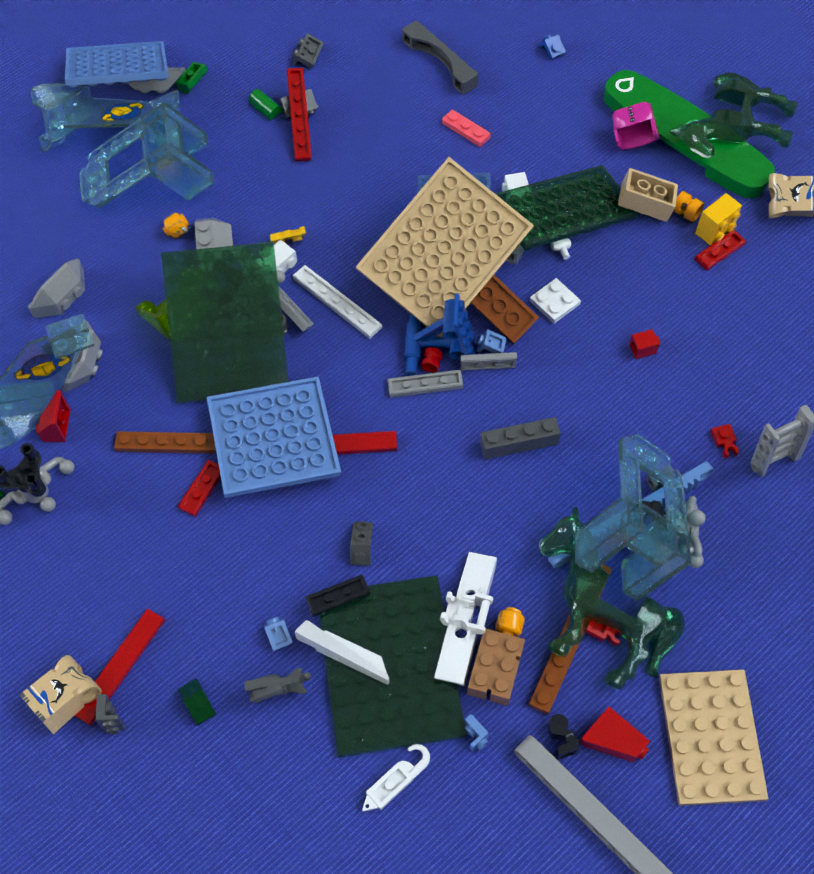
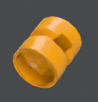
(693, 208)

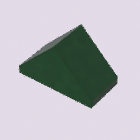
(196, 702)

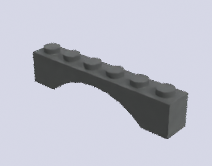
(420, 39)

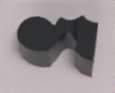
(558, 730)

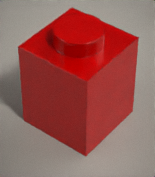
(644, 344)

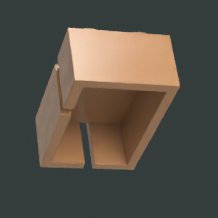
(496, 666)

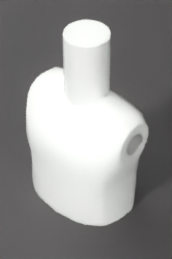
(562, 246)

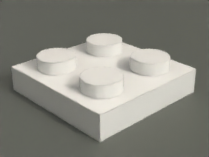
(555, 300)

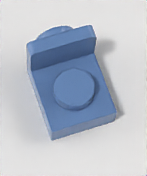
(490, 341)
(277, 633)
(476, 730)

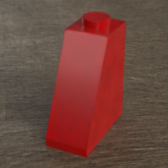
(615, 737)

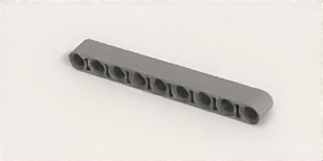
(588, 808)

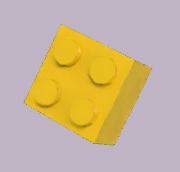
(718, 219)

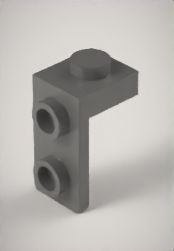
(361, 543)

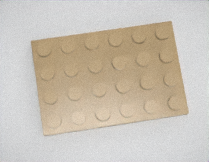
(712, 738)

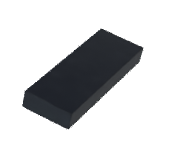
(337, 595)

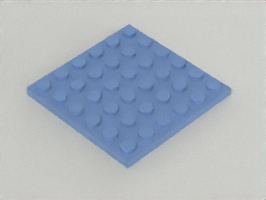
(115, 64)
(272, 437)

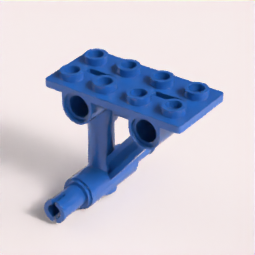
(455, 329)

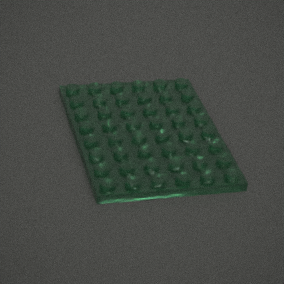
(224, 319)
(404, 629)

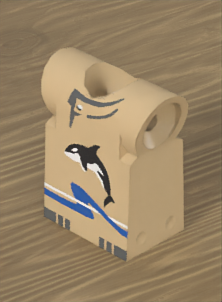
(791, 195)
(60, 693)

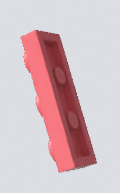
(466, 128)

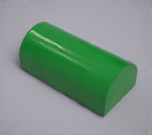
(191, 77)
(264, 104)

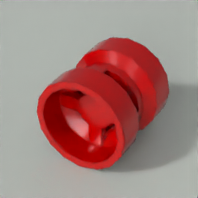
(432, 359)

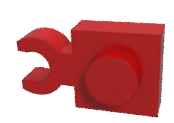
(725, 438)
(602, 631)

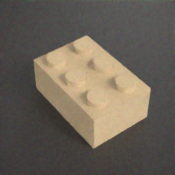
(648, 194)

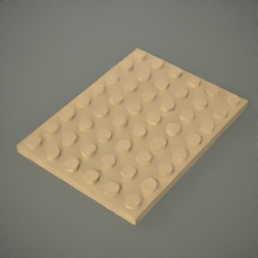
(444, 244)

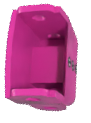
(635, 126)

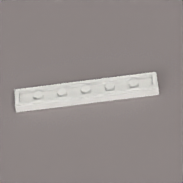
(337, 302)

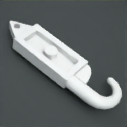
(395, 780)

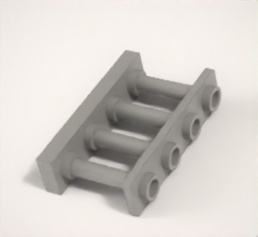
(784, 441)

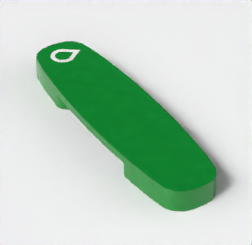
(733, 166)

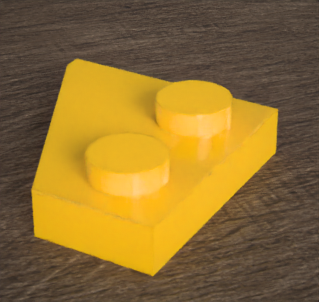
(295, 235)

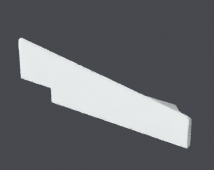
(343, 651)

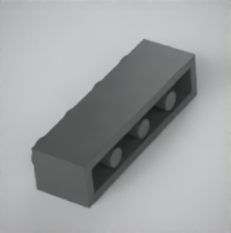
(520, 438)

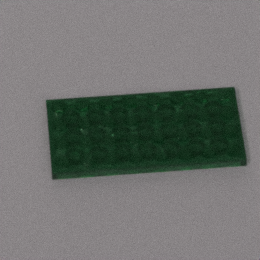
(568, 205)

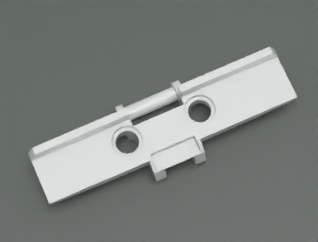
(456, 651)

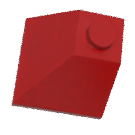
(54, 420)

